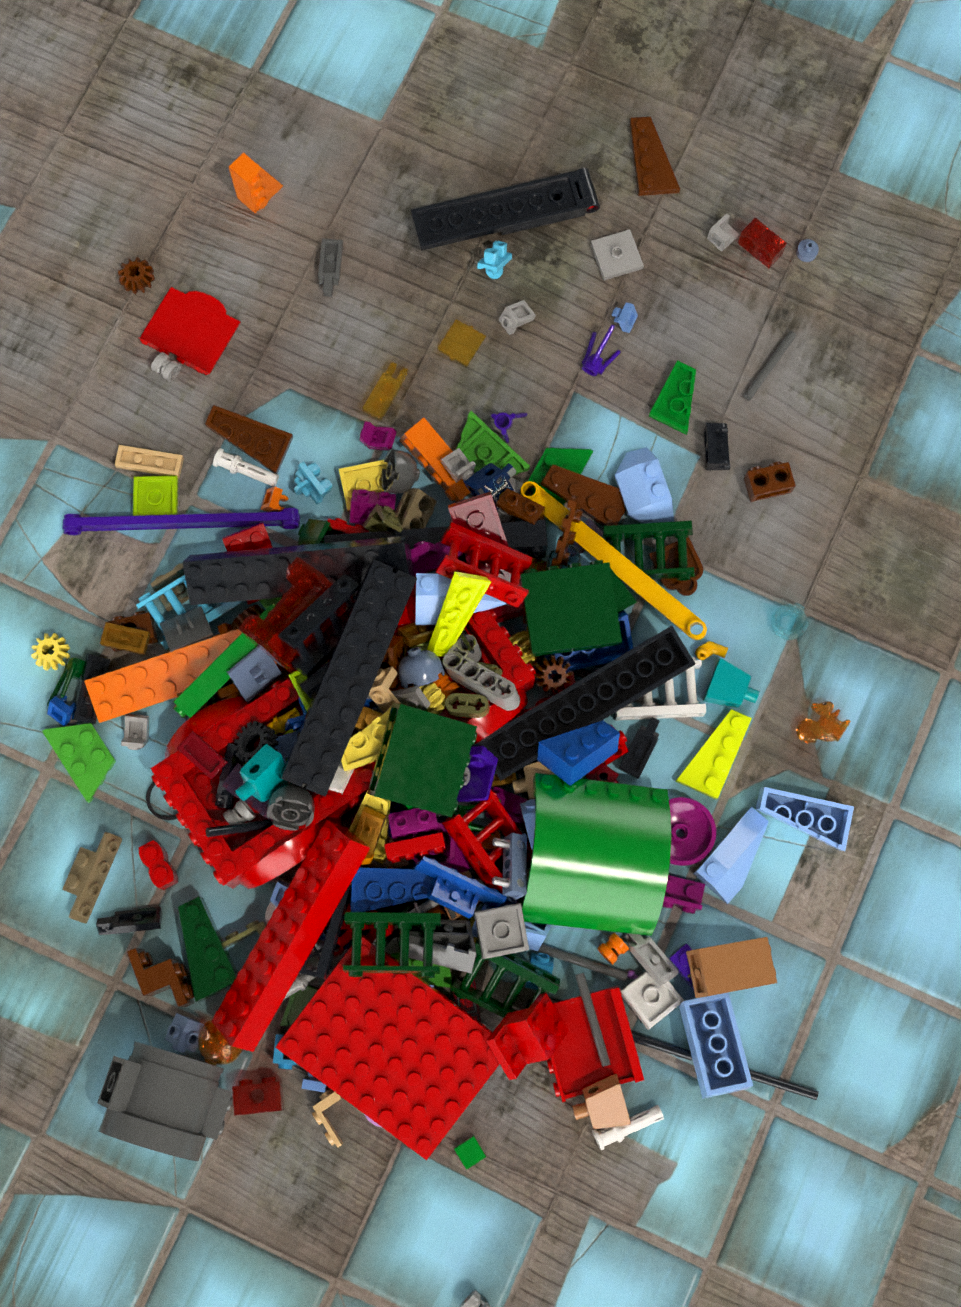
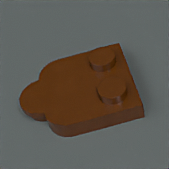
(687, 587)

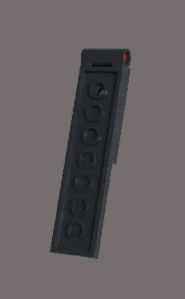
(506, 209)

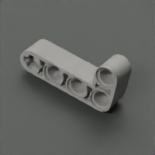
(462, 665)

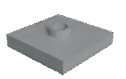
(617, 254)
(501, 931)

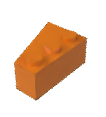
(252, 183)

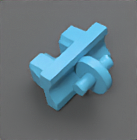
(495, 259)
(308, 483)

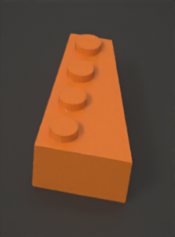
(428, 450)

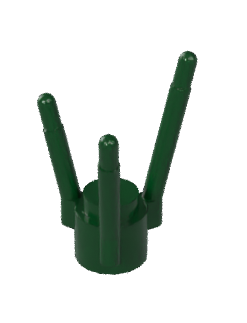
(72, 670)

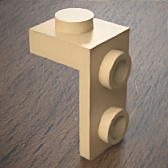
(380, 689)
(327, 1099)

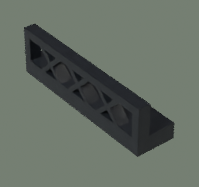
(331, 940)

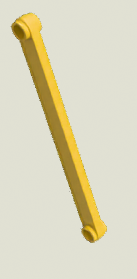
(621, 566)

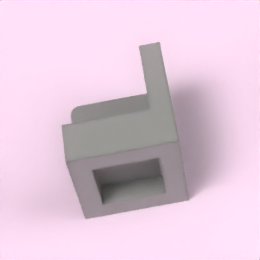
(722, 233)

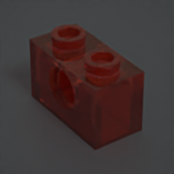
(244, 1102)

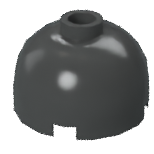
(400, 472)
(291, 807)

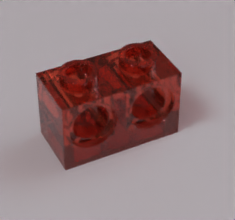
(762, 243)

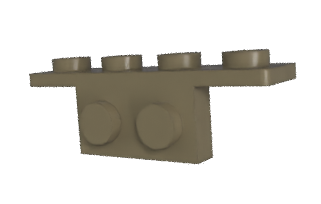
(89, 875)

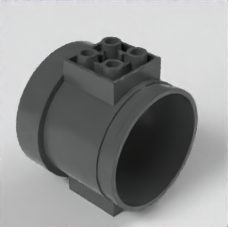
(163, 1102)

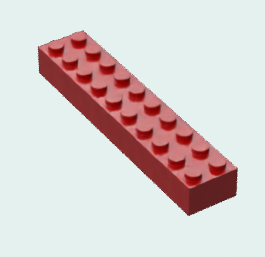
(290, 936)

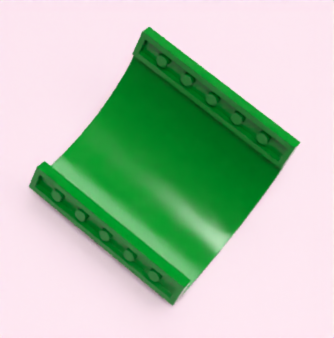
(598, 855)

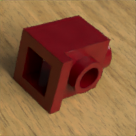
(602, 768)

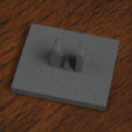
(186, 629)

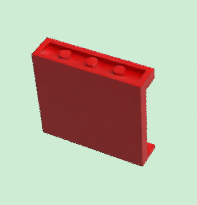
(576, 1057)

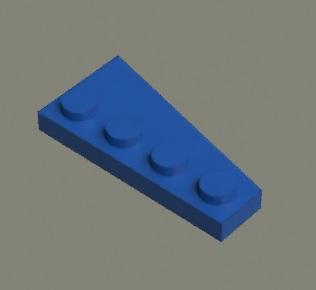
(387, 887)

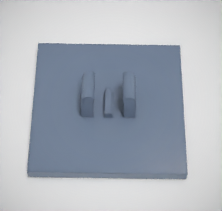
(254, 674)

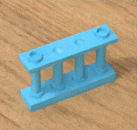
(210, 613)

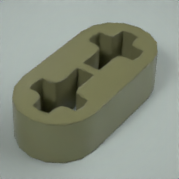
(467, 704)

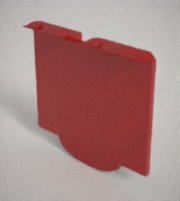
(191, 328)

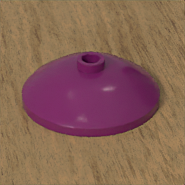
(698, 831)

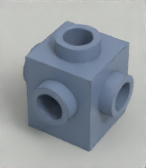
(184, 1033)

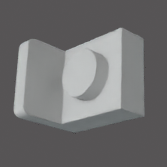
(515, 316)

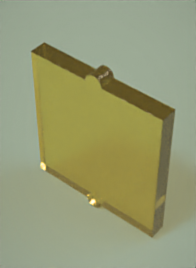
(461, 343)

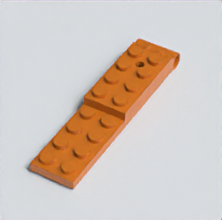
(154, 678)

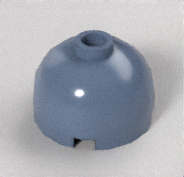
(419, 668)

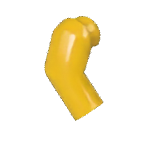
(710, 648)

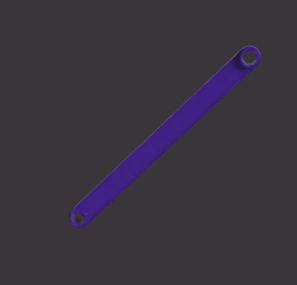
(74, 524)

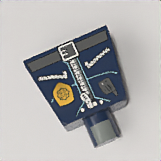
(491, 479)

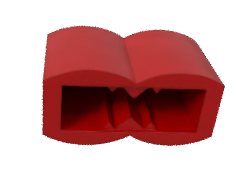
(156, 859)

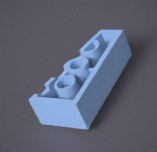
(813, 816)

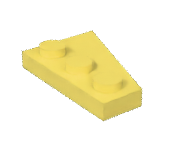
(361, 476)
(365, 745)
(380, 805)

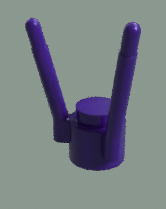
(593, 364)
(505, 421)

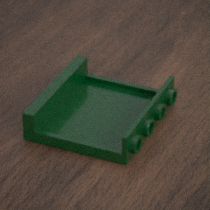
(570, 608)
(422, 760)

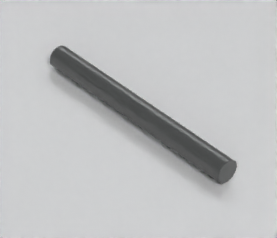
(769, 365)
(583, 962)
(592, 1018)

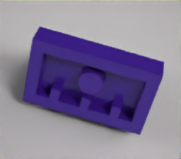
(482, 771)

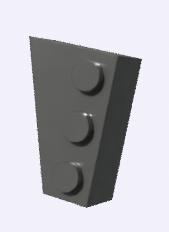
(451, 945)

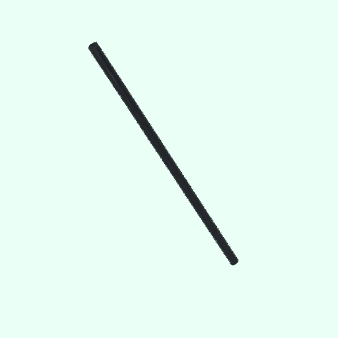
(755, 1076)

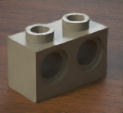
(415, 509)

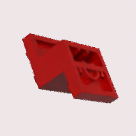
(248, 539)
(527, 1036)

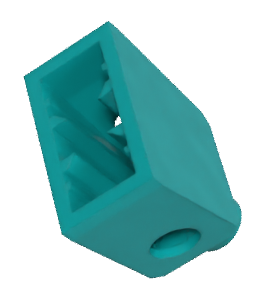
(729, 686)
(262, 775)

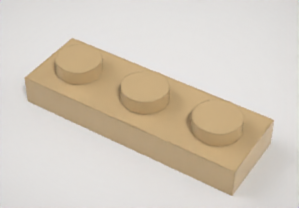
(149, 461)

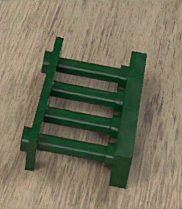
(658, 532)
(381, 921)
(524, 971)

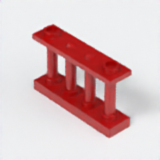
(491, 552)
(471, 845)

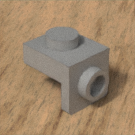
(458, 465)
(135, 731)

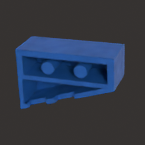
(578, 751)

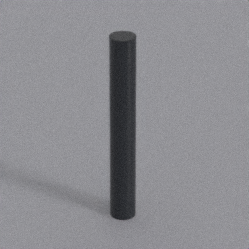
(238, 828)

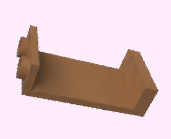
(731, 967)

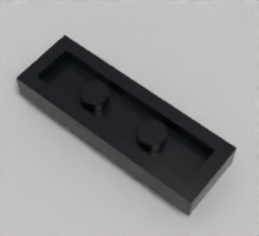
(83, 708)

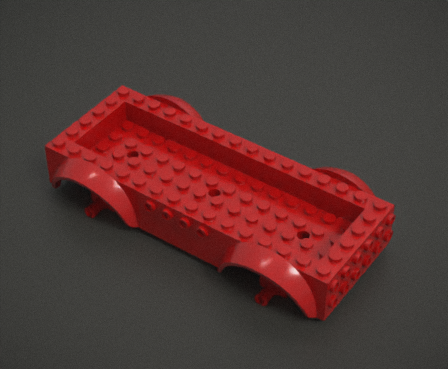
(264, 854)

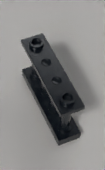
(309, 622)

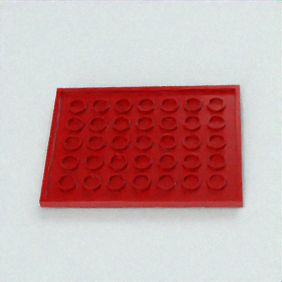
(392, 1050)

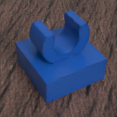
(60, 710)

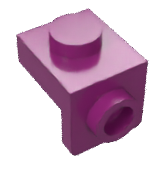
(377, 437)

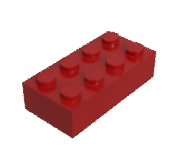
(414, 847)

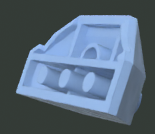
(644, 488)

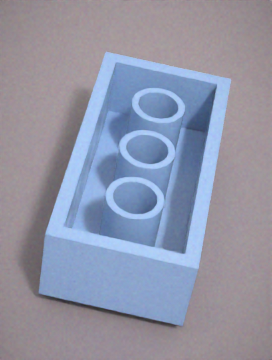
(715, 1045)

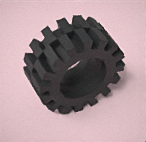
(250, 735)

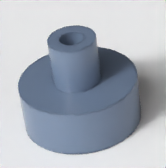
(807, 250)

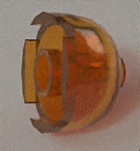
(215, 1047)

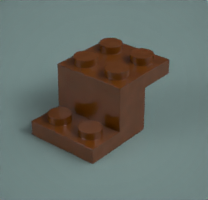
(161, 977)

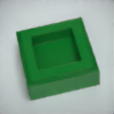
(470, 1152)

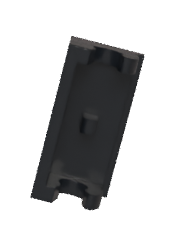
(716, 446)

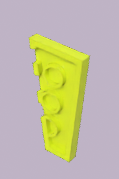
(459, 605)
(714, 760)

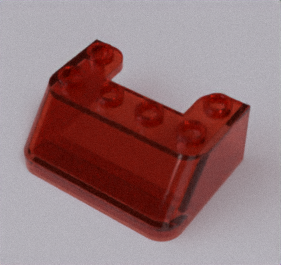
(305, 589)

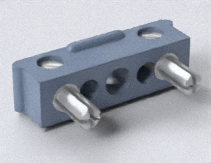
(514, 865)

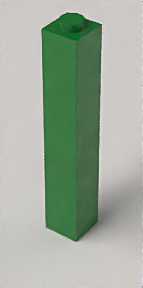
(214, 675)

